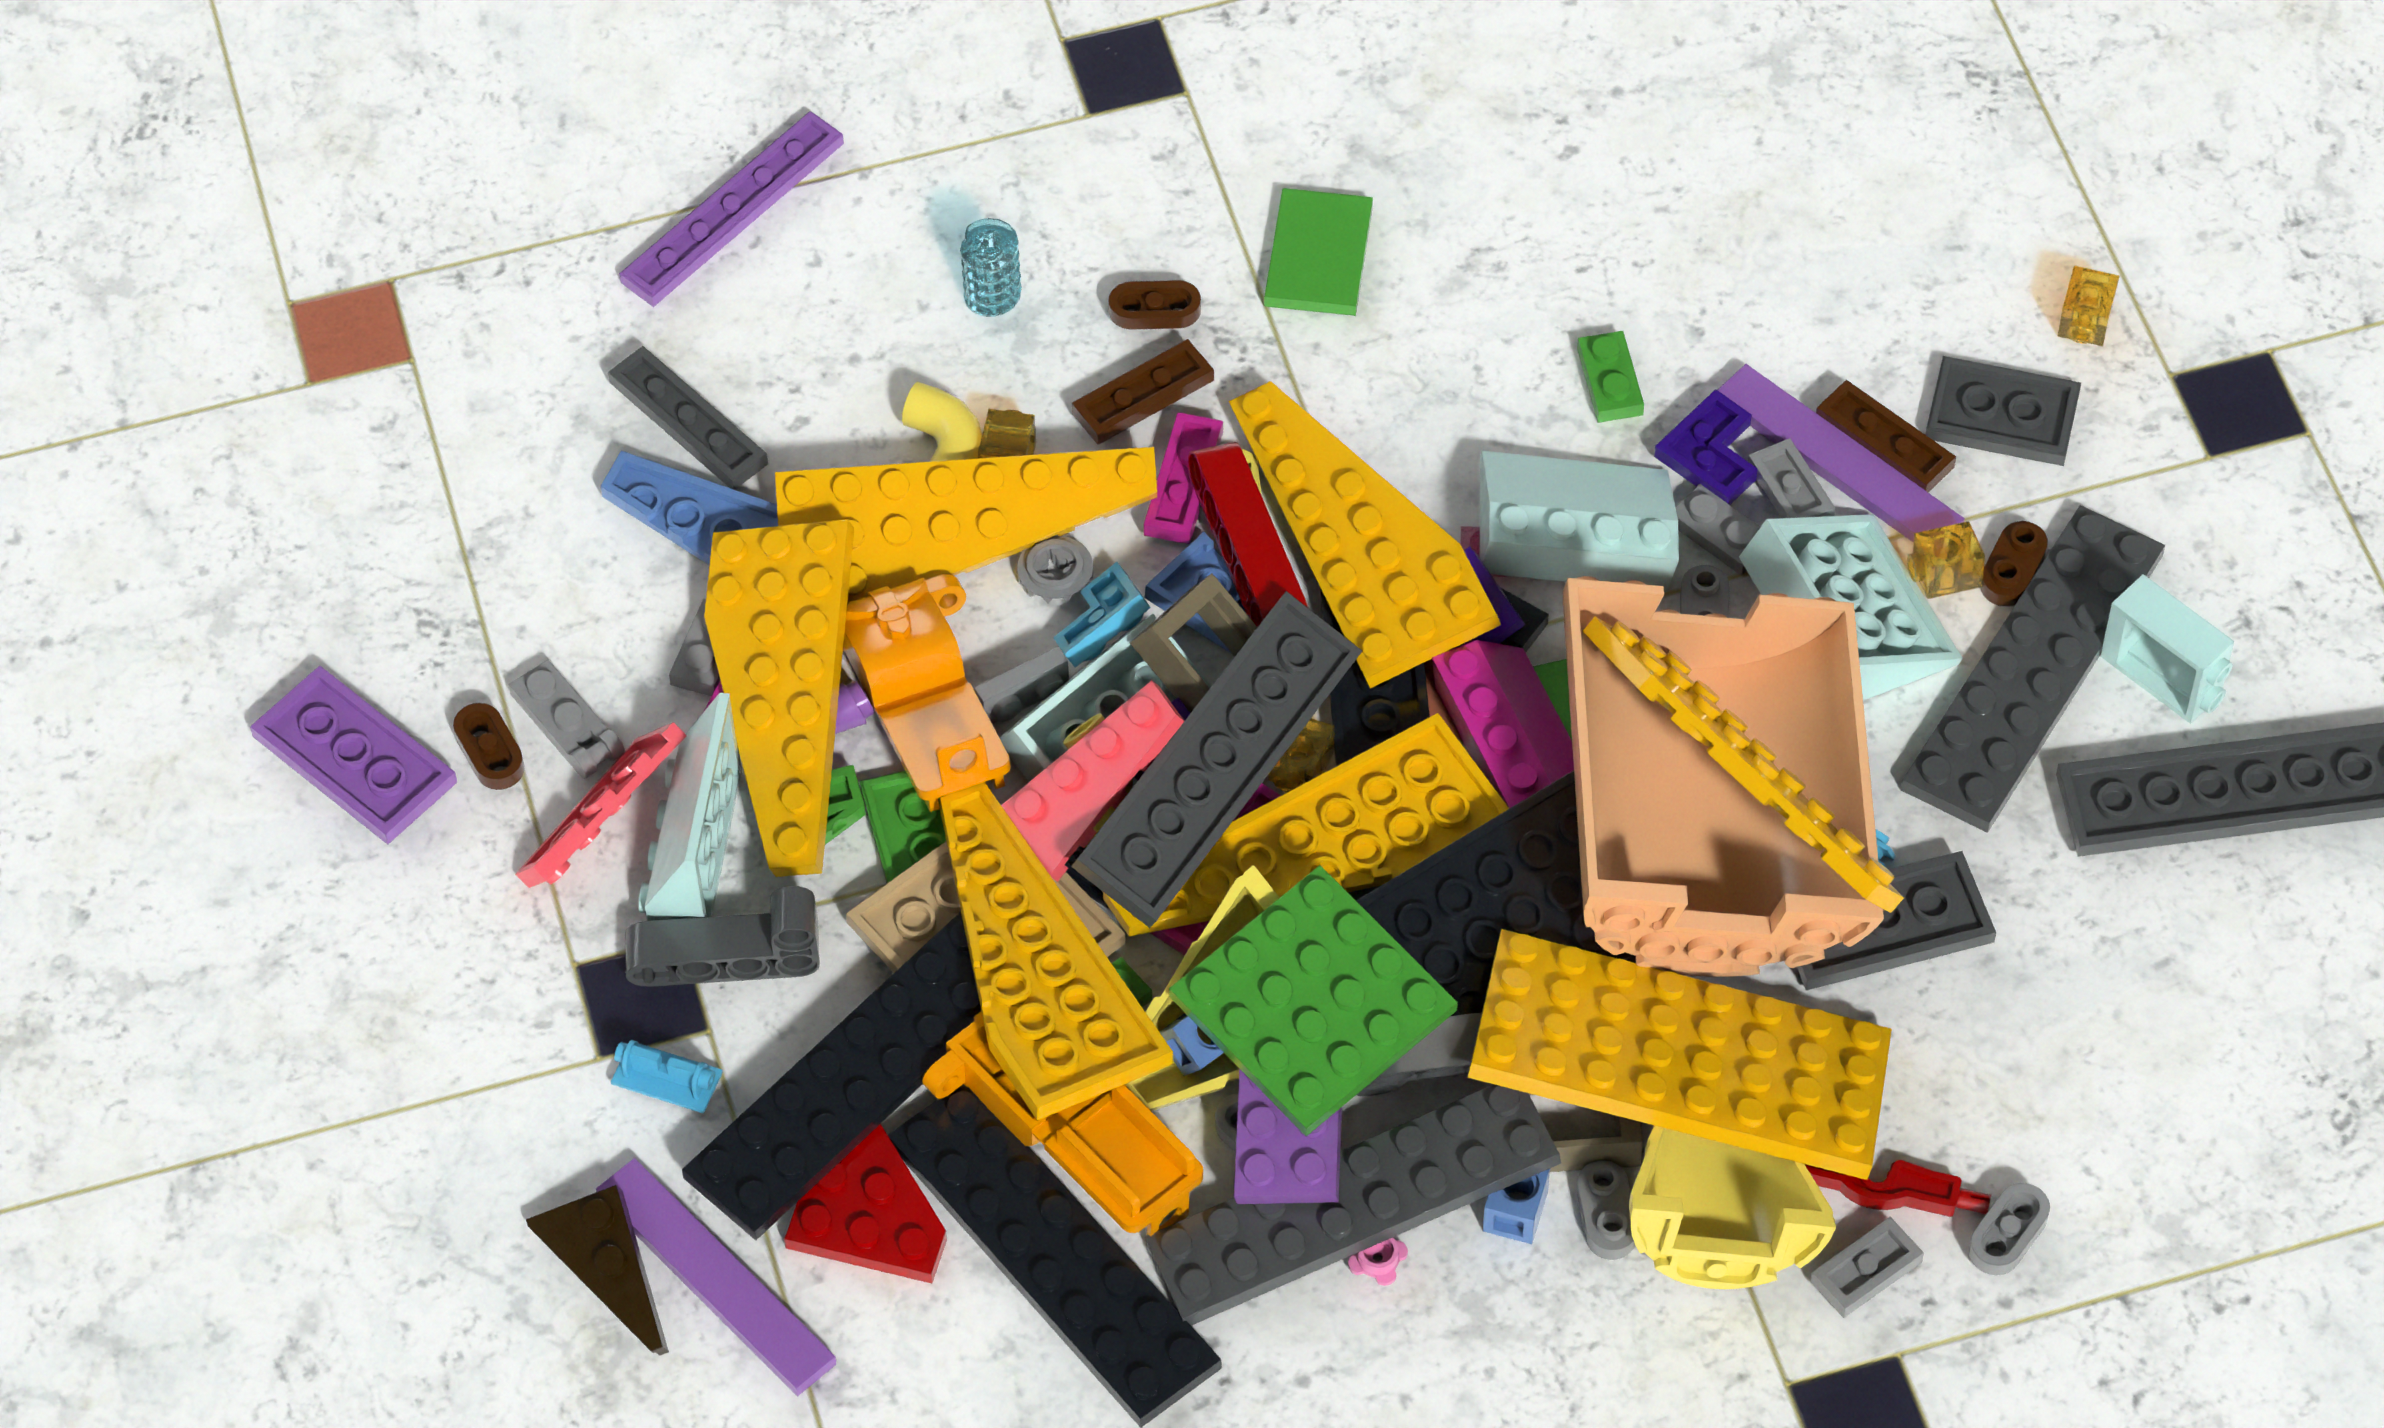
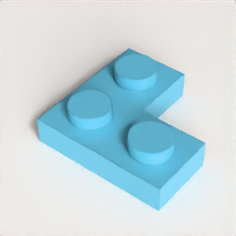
(1114, 608)

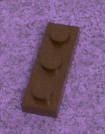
(1142, 391)
(1887, 435)

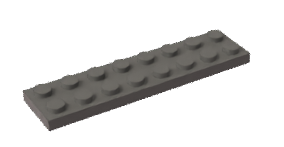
(2030, 670)
(1216, 760)
(2224, 789)
(1383, 1191)

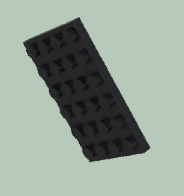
(1504, 875)

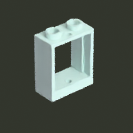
(2167, 649)

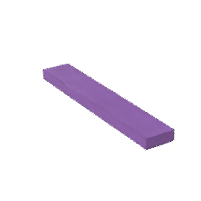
(731, 209)
(1838, 456)
(721, 1281)

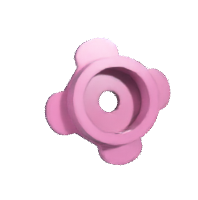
(1383, 1270)

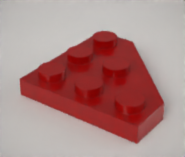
(870, 1215)

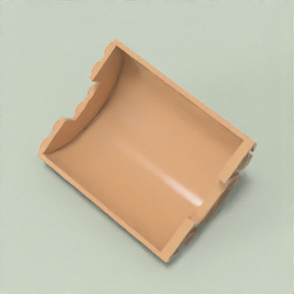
(1668, 840)

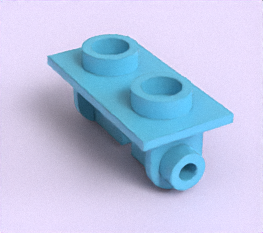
(665, 1076)

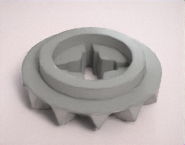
(1067, 555)

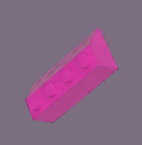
(1504, 717)

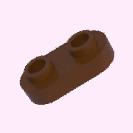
(1154, 304)
(2015, 560)
(491, 748)

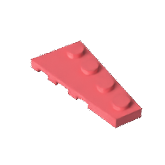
(1079, 787)
(599, 803)

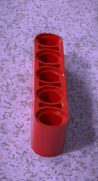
(1242, 528)

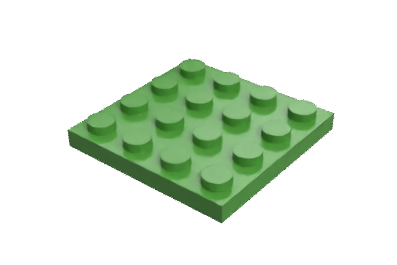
(1313, 1000)

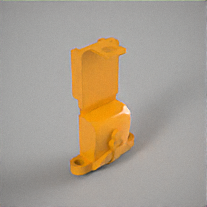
(920, 686)
(1103, 1143)

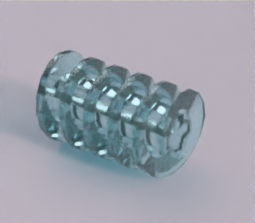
(990, 267)

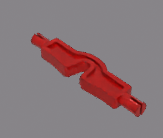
(1905, 1186)

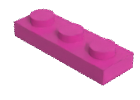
(1177, 506)

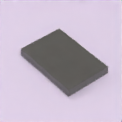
(2003, 410)

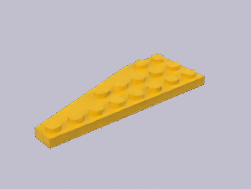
(962, 512)
(1379, 559)
(779, 650)
(1750, 762)
(1354, 821)
(1043, 984)

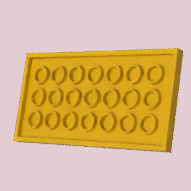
(1682, 1054)

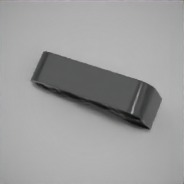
(728, 946)
(1440, 1054)

